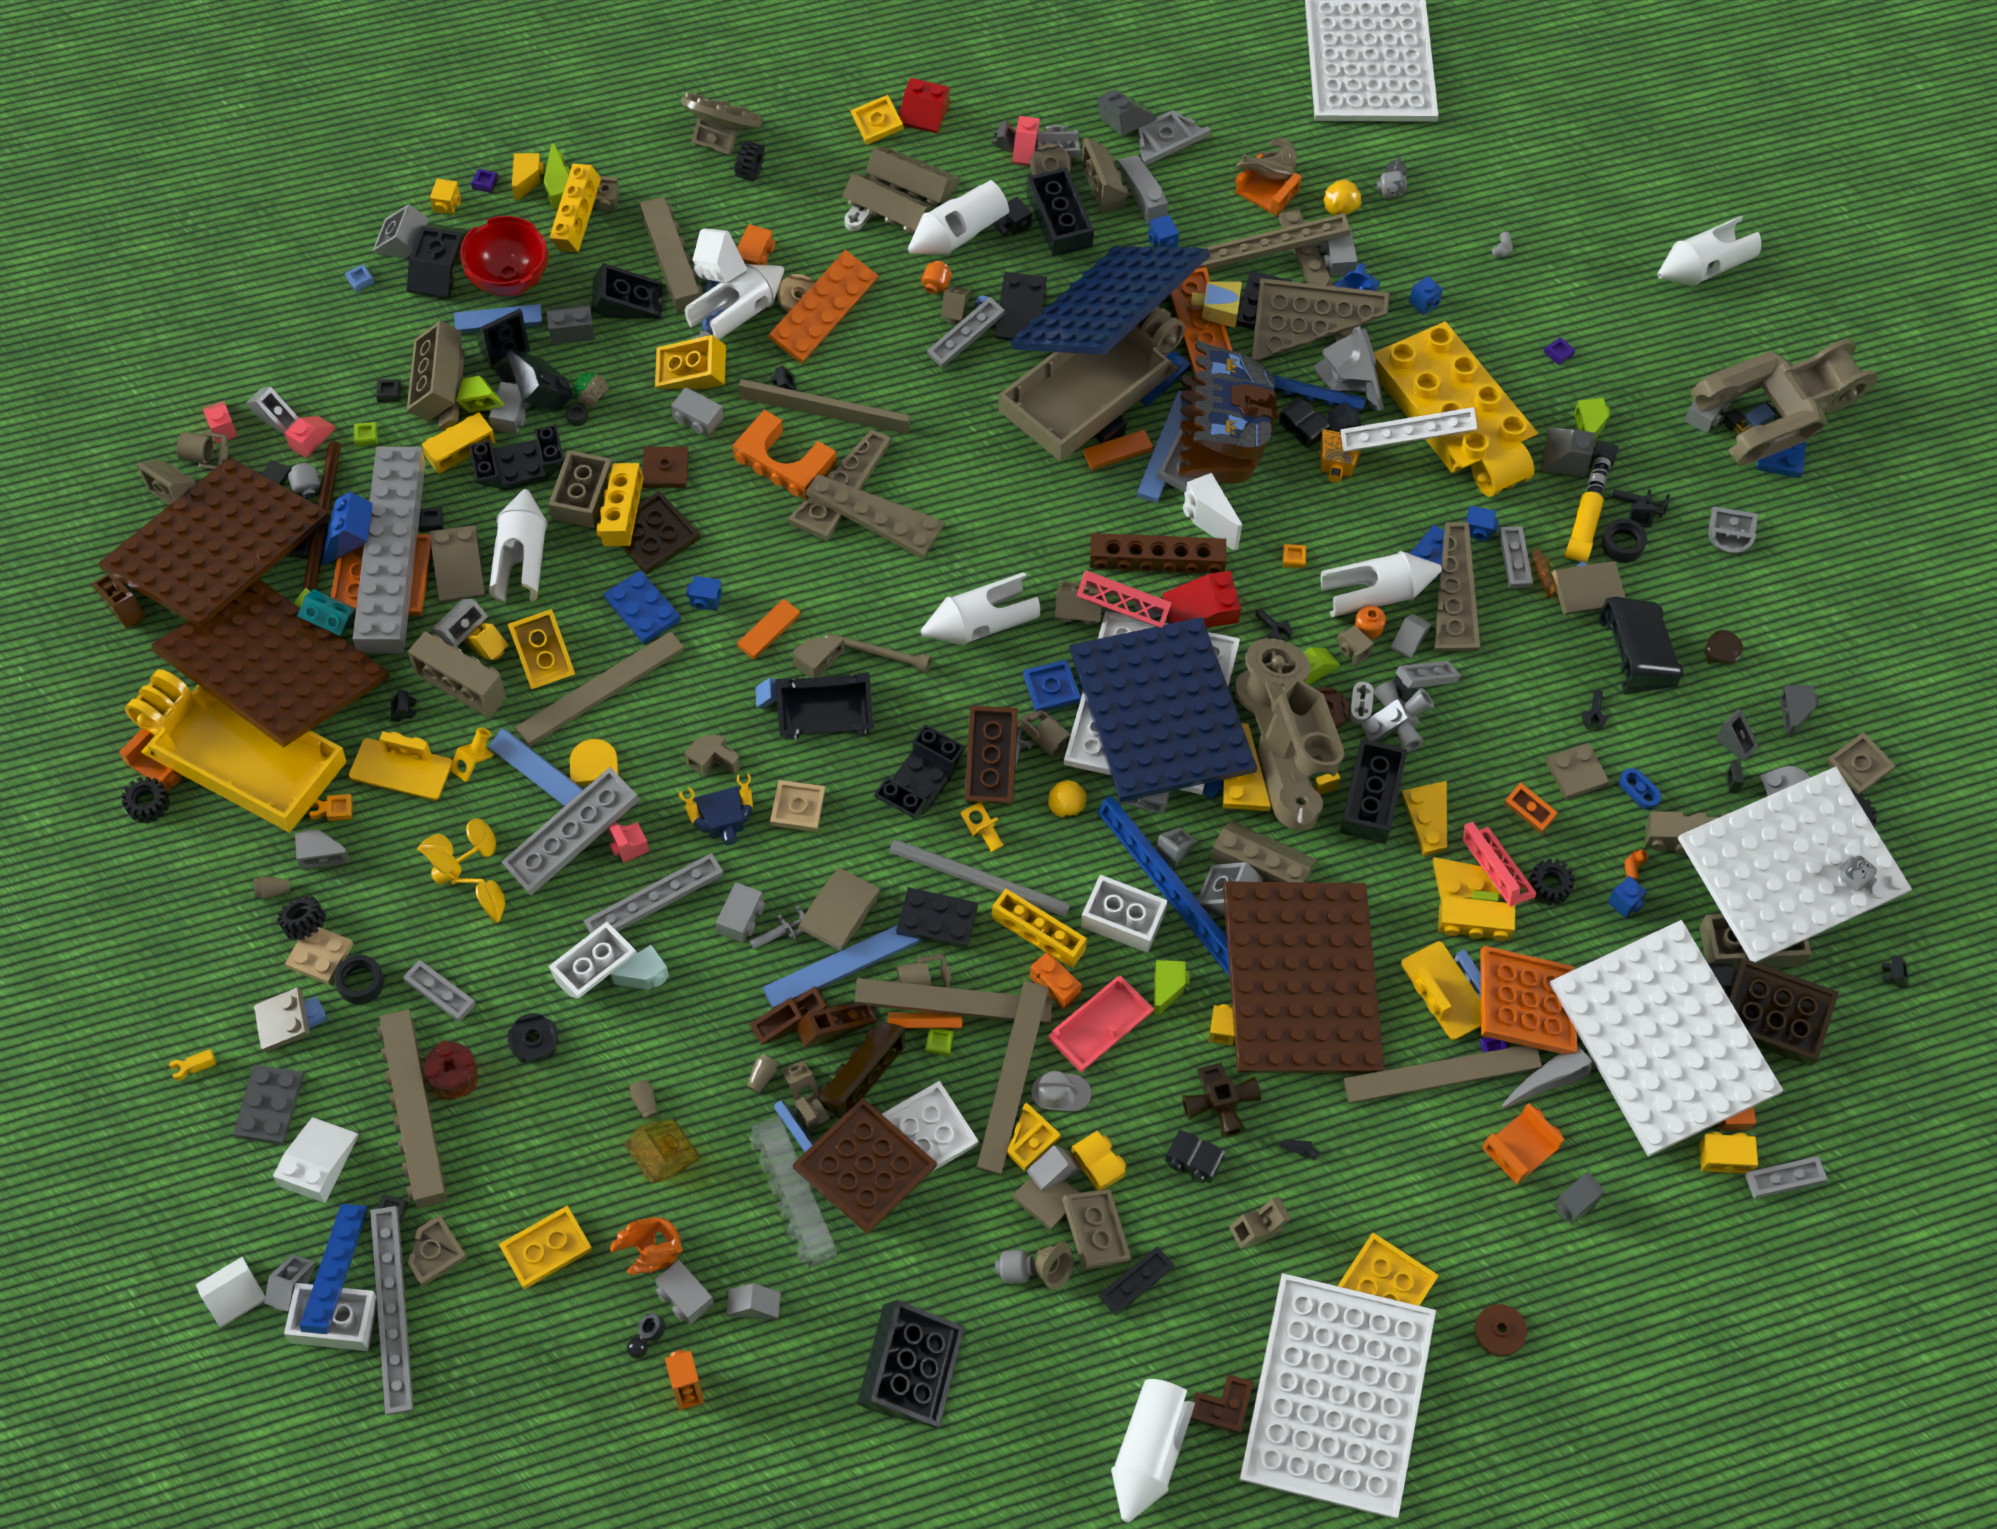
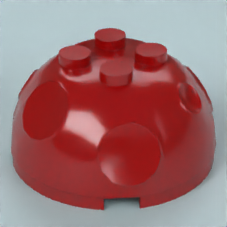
(504, 256)

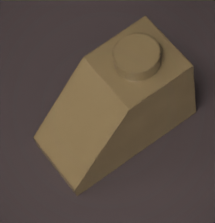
(955, 304)
(817, 655)

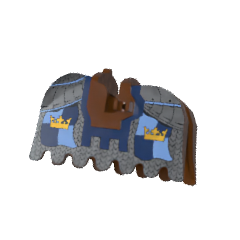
(1228, 415)

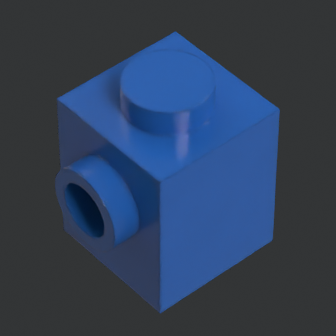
(1163, 232)
(1425, 295)
(1481, 523)
(704, 593)
(1628, 897)

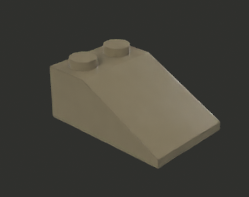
(457, 563)

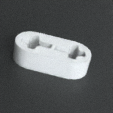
(852, 214)
(1356, 702)

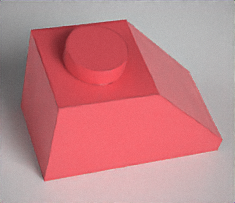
(1025, 140)
(220, 421)
(308, 434)

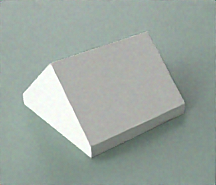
(231, 1292)

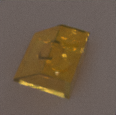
(661, 1150)

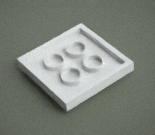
(934, 1124)

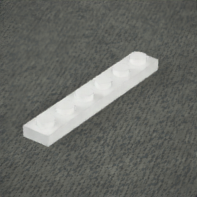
(1408, 430)

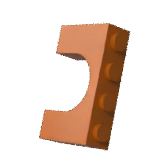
(796, 477)

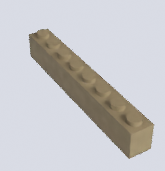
(413, 1109)

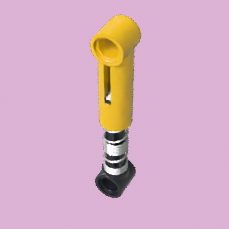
(1591, 503)

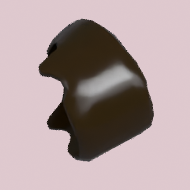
(1723, 648)

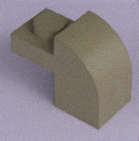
(711, 750)
(1260, 1225)

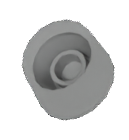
(1061, 1092)

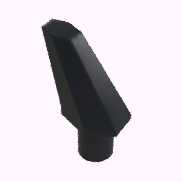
(1301, 1148)

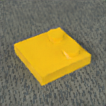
(877, 119)

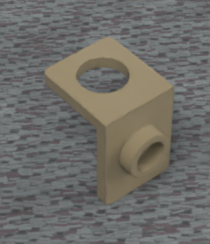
(798, 1077)

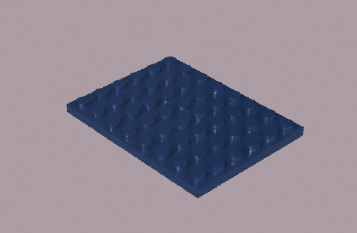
(1109, 299)
(1162, 709)

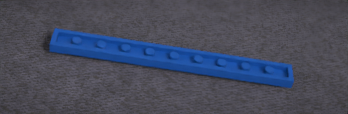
(1166, 880)

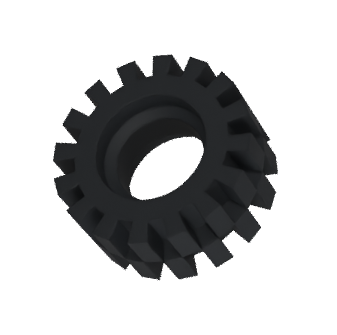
(749, 161)
(139, 789)
(1557, 871)
(301, 918)

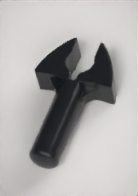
(1274, 626)
(1595, 712)

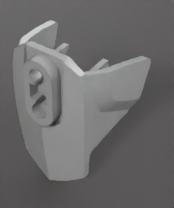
(1351, 367)

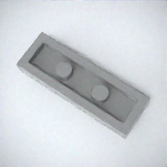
(1515, 557)
(1428, 674)
(439, 991)
(1786, 1177)

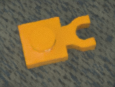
(335, 808)

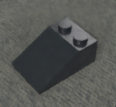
(625, 294)
(1022, 300)
(503, 334)
(539, 381)

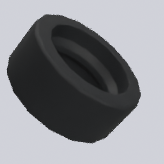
(1624, 526)
(356, 962)

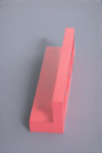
(1125, 592)
(1496, 869)

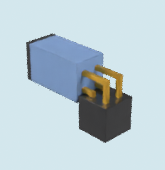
(1759, 416)

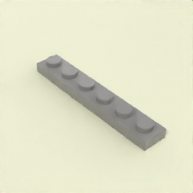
(657, 895)

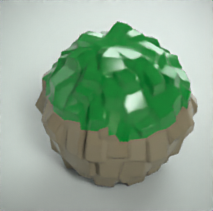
(590, 388)

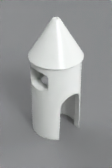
(958, 220)
(1690, 258)
(738, 298)
(518, 540)
(1388, 581)
(973, 616)
(1150, 1446)

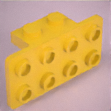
(401, 766)
(1444, 990)

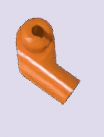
(1634, 862)

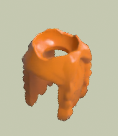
(642, 1235)

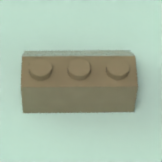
(1103, 176)

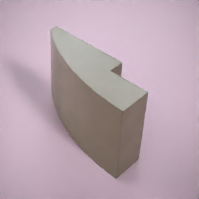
(839, 909)

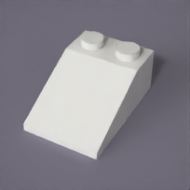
(1211, 510)
(315, 1159)

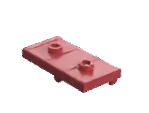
(1100, 1023)

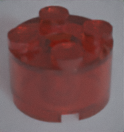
(451, 1070)

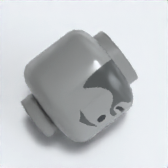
(1392, 185)
(1858, 873)

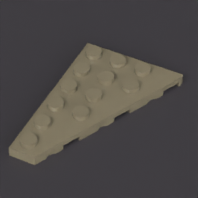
(1303, 312)

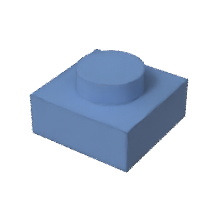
(314, 1012)

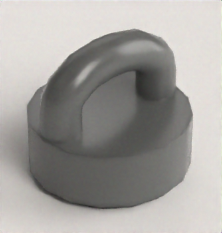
(1396, 165)

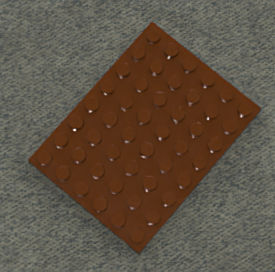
(214, 541)
(271, 664)
(1302, 978)

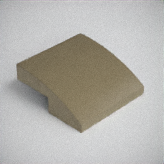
(1045, 1204)

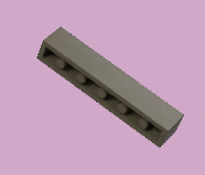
(670, 252)

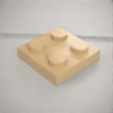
(797, 806)
(319, 955)

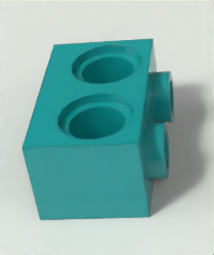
(326, 612)

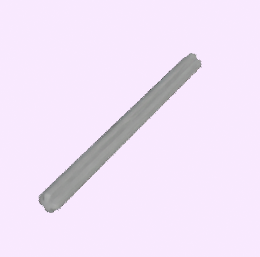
(978, 877)

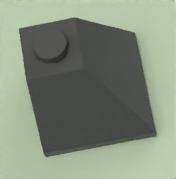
(1568, 451)

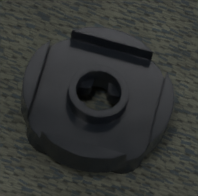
(539, 1050)

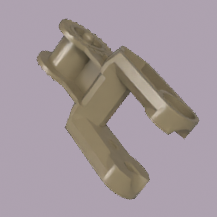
(1797, 391)
(1292, 727)

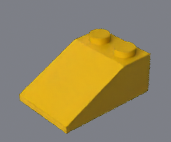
(691, 364)
(541, 649)

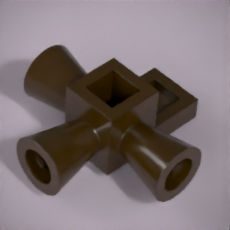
(1221, 1098)

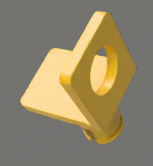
(472, 753)
(985, 828)

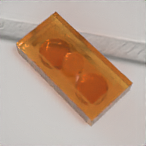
(1541, 565)

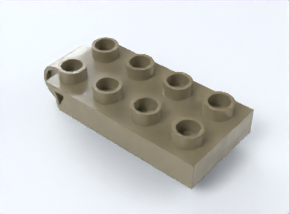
(1079, 394)

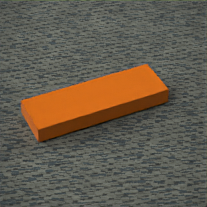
(1117, 450)
(768, 629)
(925, 1020)

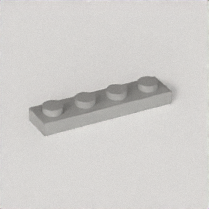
(966, 332)

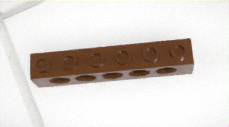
(1167, 546)

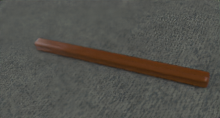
(324, 502)

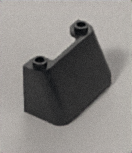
(1642, 644)
(824, 705)

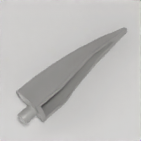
(1557, 1072)

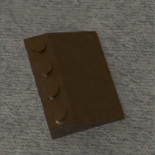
(1782, 1011)

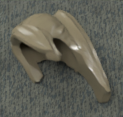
(1275, 164)

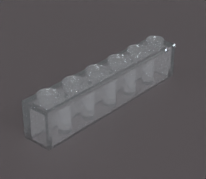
(794, 1193)

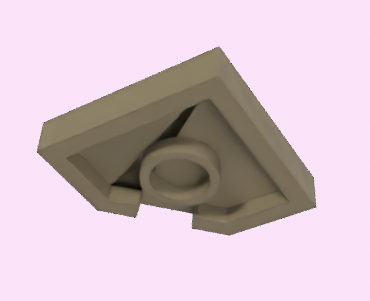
(434, 1251)

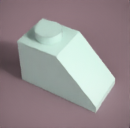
(641, 971)

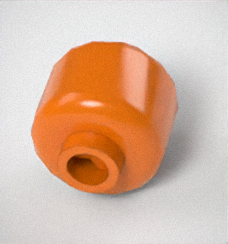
(936, 277)
(1370, 621)

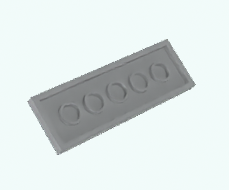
(570, 831)

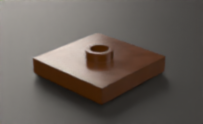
(665, 467)

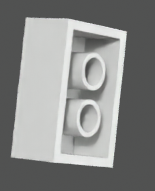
(1123, 913)
(350, 1325)

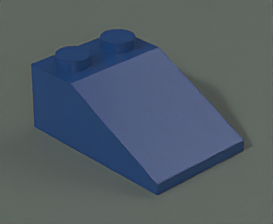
(347, 526)

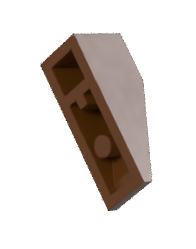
(119, 600)
(834, 1022)

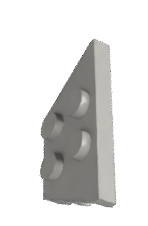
(1168, 135)

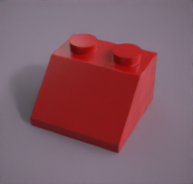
(924, 105)

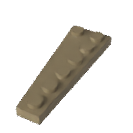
(854, 472)
(887, 519)
(1456, 607)

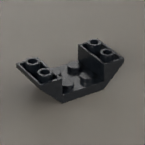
(434, 260)
(518, 463)
(922, 773)

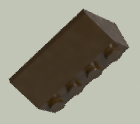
(863, 1069)

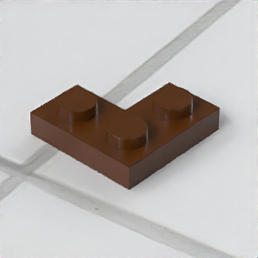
(1225, 1412)

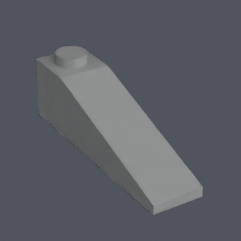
(1144, 188)

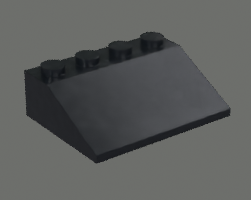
(910, 1364)

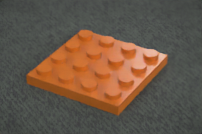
(348, 573)
(1521, 1003)

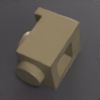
(607, 194)
(1355, 645)

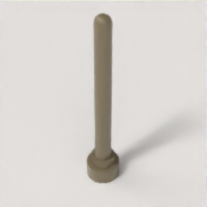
(921, 662)

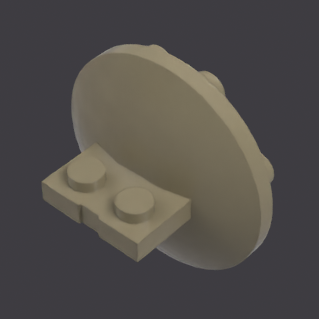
(718, 121)

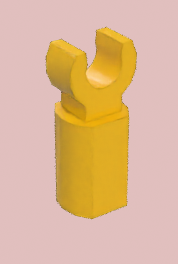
(193, 1064)

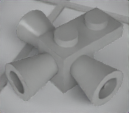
(1397, 716)

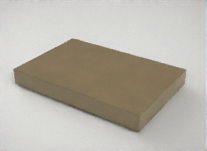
(1587, 586)
(1096, 1229)

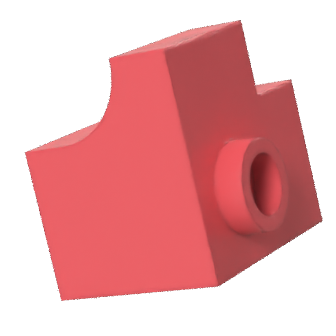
(627, 841)

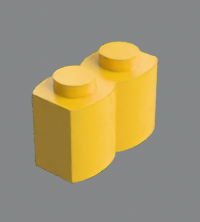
(1099, 1161)

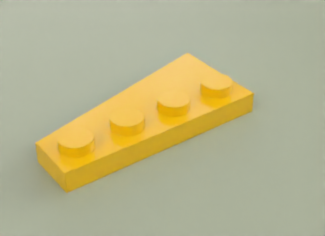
(1248, 790)

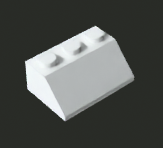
(717, 256)
(591, 961)

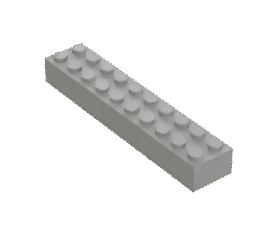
(389, 551)

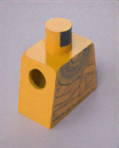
(1333, 458)

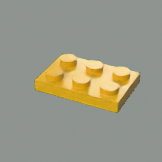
(545, 1247)

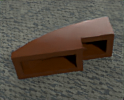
(784, 1017)

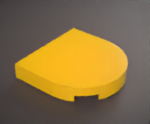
(590, 760)

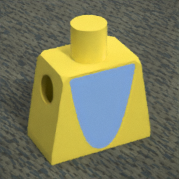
(1219, 302)

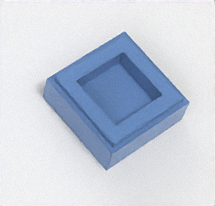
(359, 278)
(766, 693)

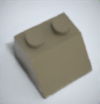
(165, 480)
(1071, 607)

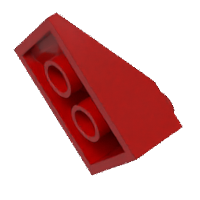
(1207, 597)

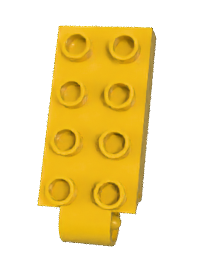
(1439, 375)
(230, 755)

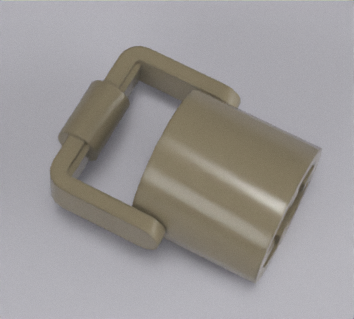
(199, 448)
(1048, 734)
(919, 973)

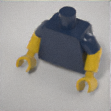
(721, 811)

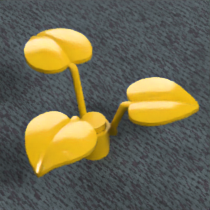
(446, 868)

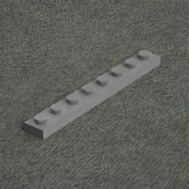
(391, 1311)

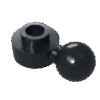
(650, 1329)

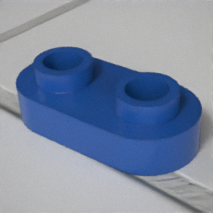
(1641, 789)

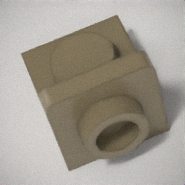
(811, 1113)

